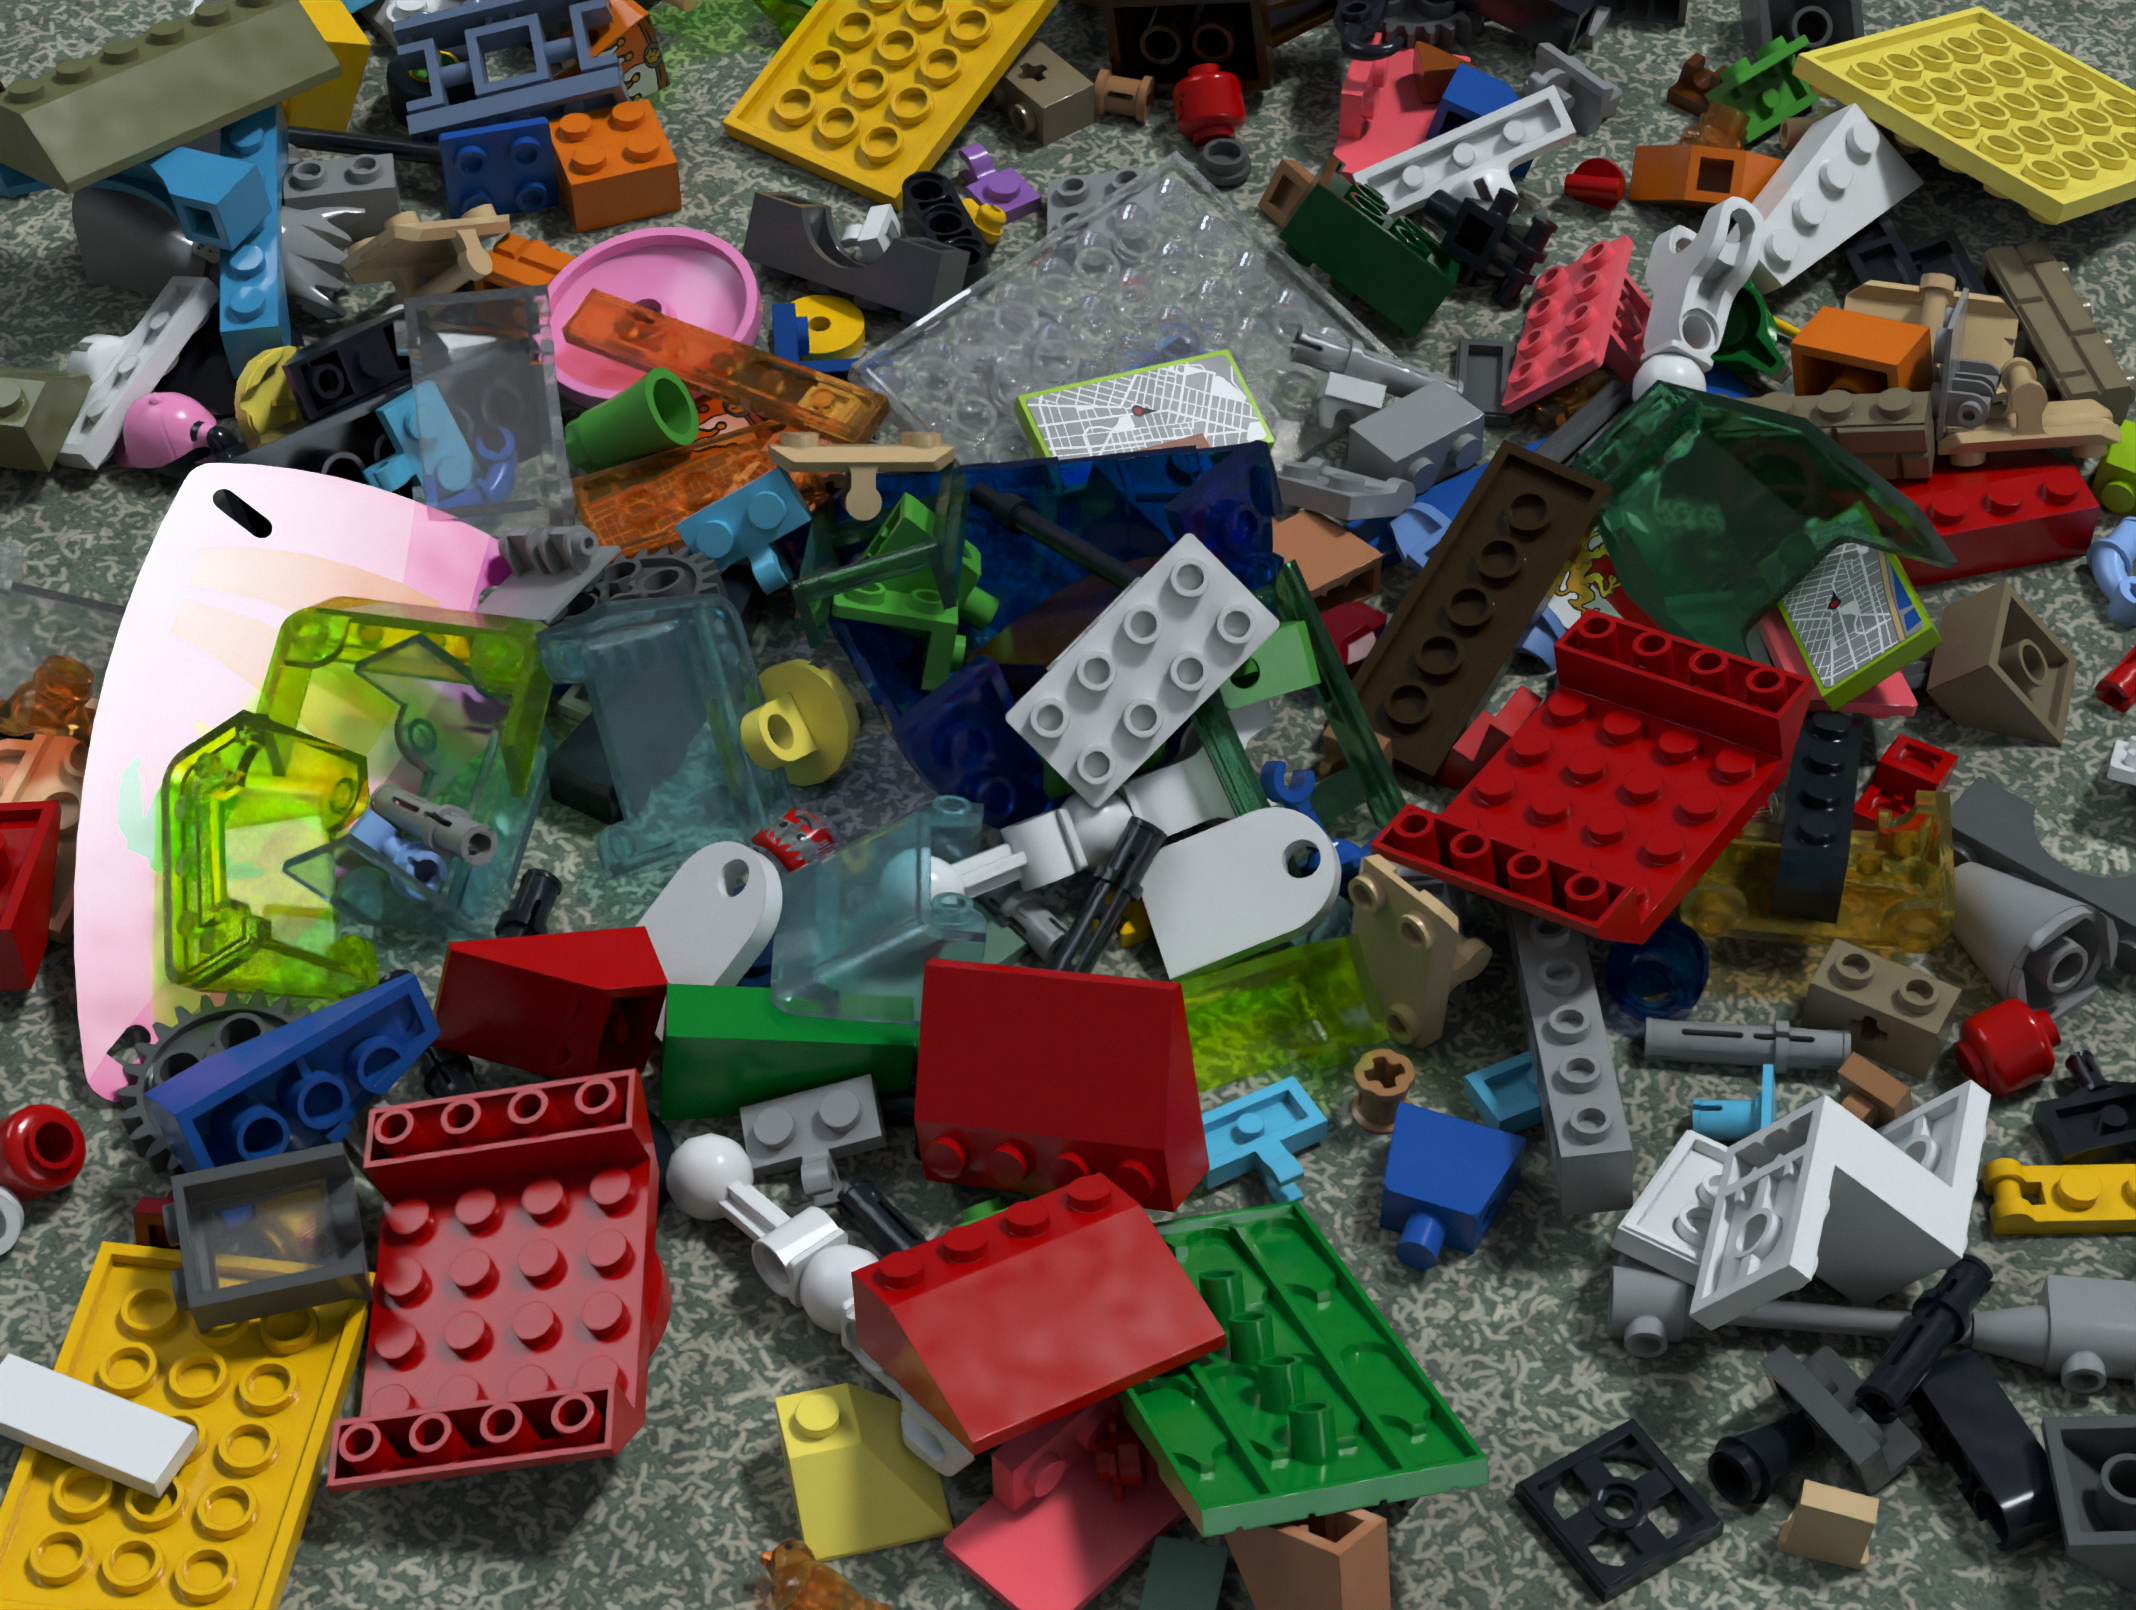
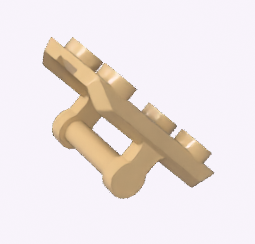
(427, 249)
(1989, 321)
(2031, 423)
(861, 462)
(1410, 951)

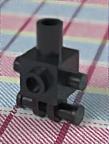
(1491, 240)

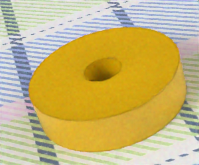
(841, 323)

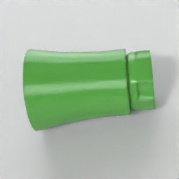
(635, 423)

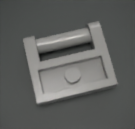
(1342, 493)

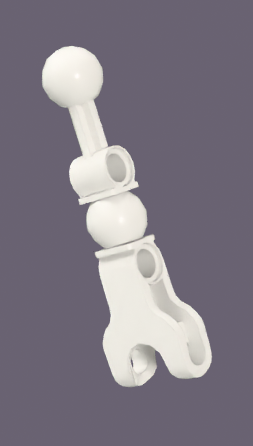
(1695, 293)
(1084, 836)
(802, 1261)

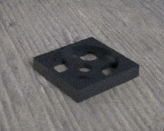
(1570, 1536)

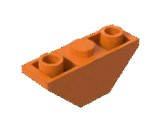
(1698, 175)

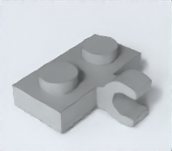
(813, 1131)

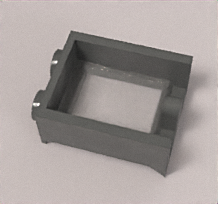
(267, 1237)

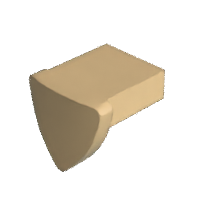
(1830, 1525)

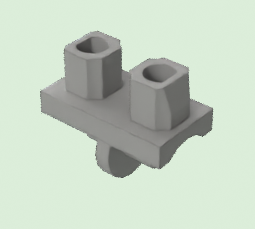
(1582, 92)

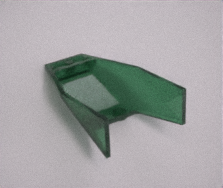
(1733, 508)

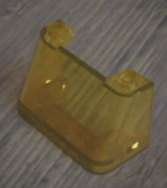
(1892, 896)

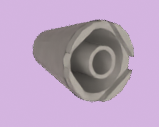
(2031, 939)

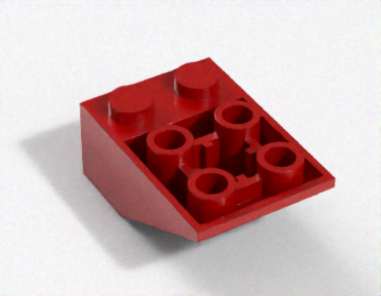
(553, 1001)

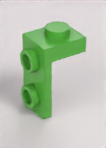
(918, 611)

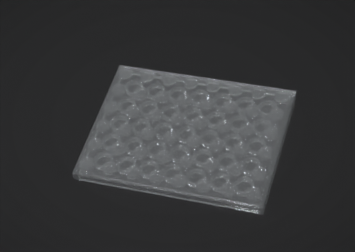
(1119, 288)

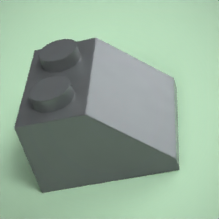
(2096, 1490)

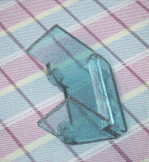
(454, 737)

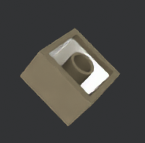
(2002, 668)

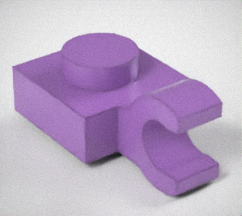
(1000, 188)

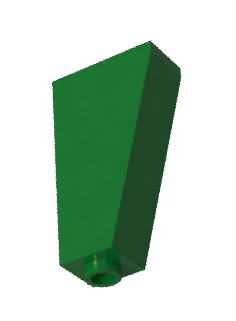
(739, 1050)

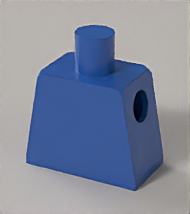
(1445, 1182)

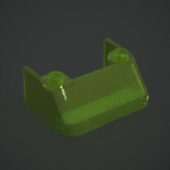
(348, 629)
(1282, 1010)

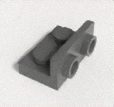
(1824, 1396)

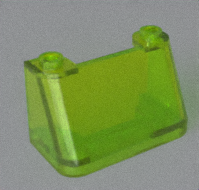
(229, 822)

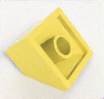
(854, 1475)

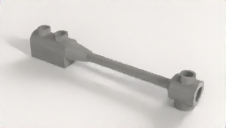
(2078, 1319)

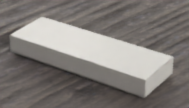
(91, 1427)

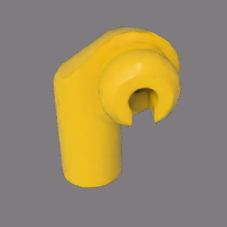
(987, 220)

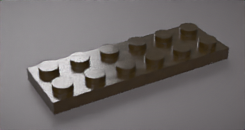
(1475, 604)

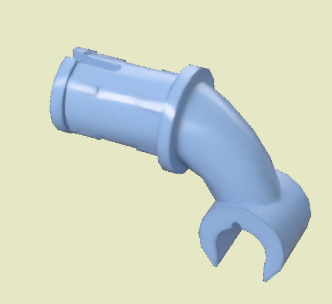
(2111, 564)
(409, 855)

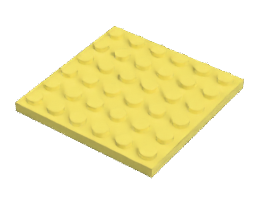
(1992, 108)

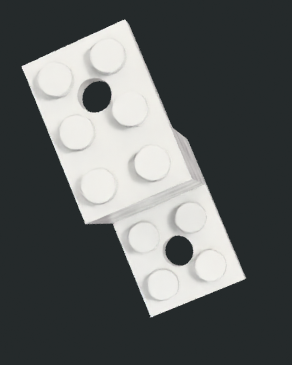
(1841, 1204)

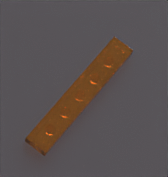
(727, 369)

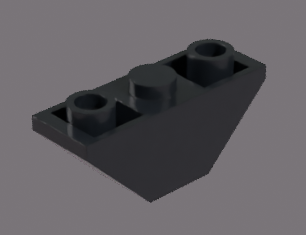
(346, 366)

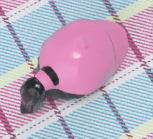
(169, 434)

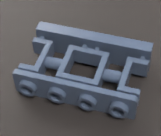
(495, 26)

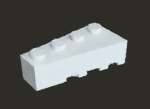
(1825, 193)

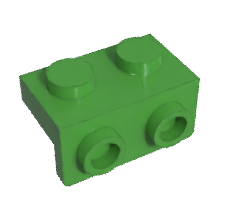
(1765, 89)

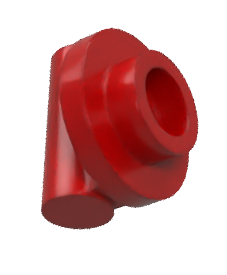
(1596, 183)

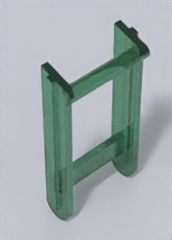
(820, 569)
(1368, 773)

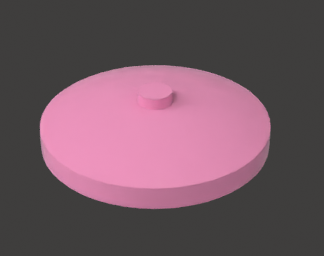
(664, 270)

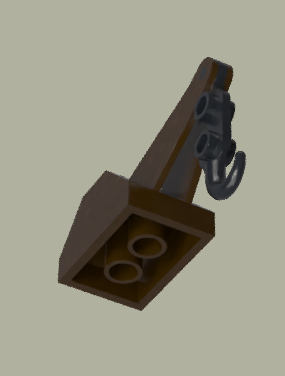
(1237, 35)

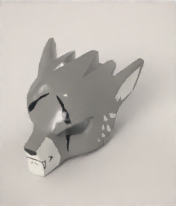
(310, 257)

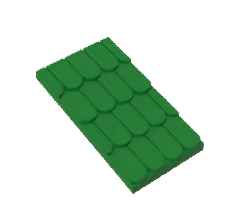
(1308, 1396)

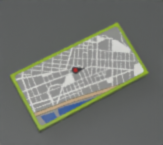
(1144, 409)
(1857, 621)

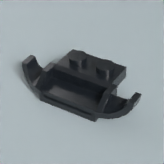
(1881, 255)

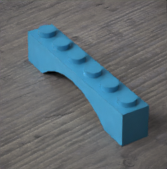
(206, 193)
(252, 275)

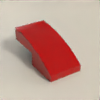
(1486, 738)
(1900, 772)

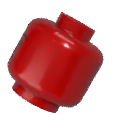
(1208, 104)
(2007, 1047)
(40, 1151)

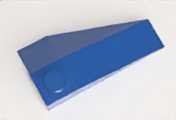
(295, 1081)

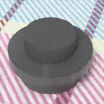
(1224, 162)

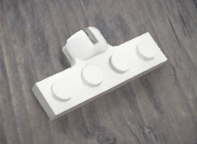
(1473, 157)
(131, 367)

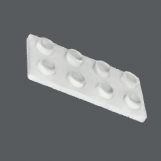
(1141, 669)

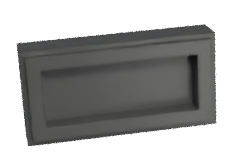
(1485, 374)

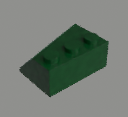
(1367, 251)

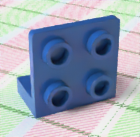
(499, 166)
(792, 341)

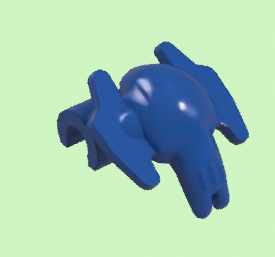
(1297, 799)

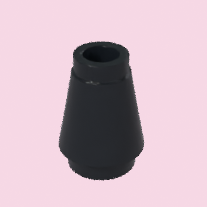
(1759, 1458)

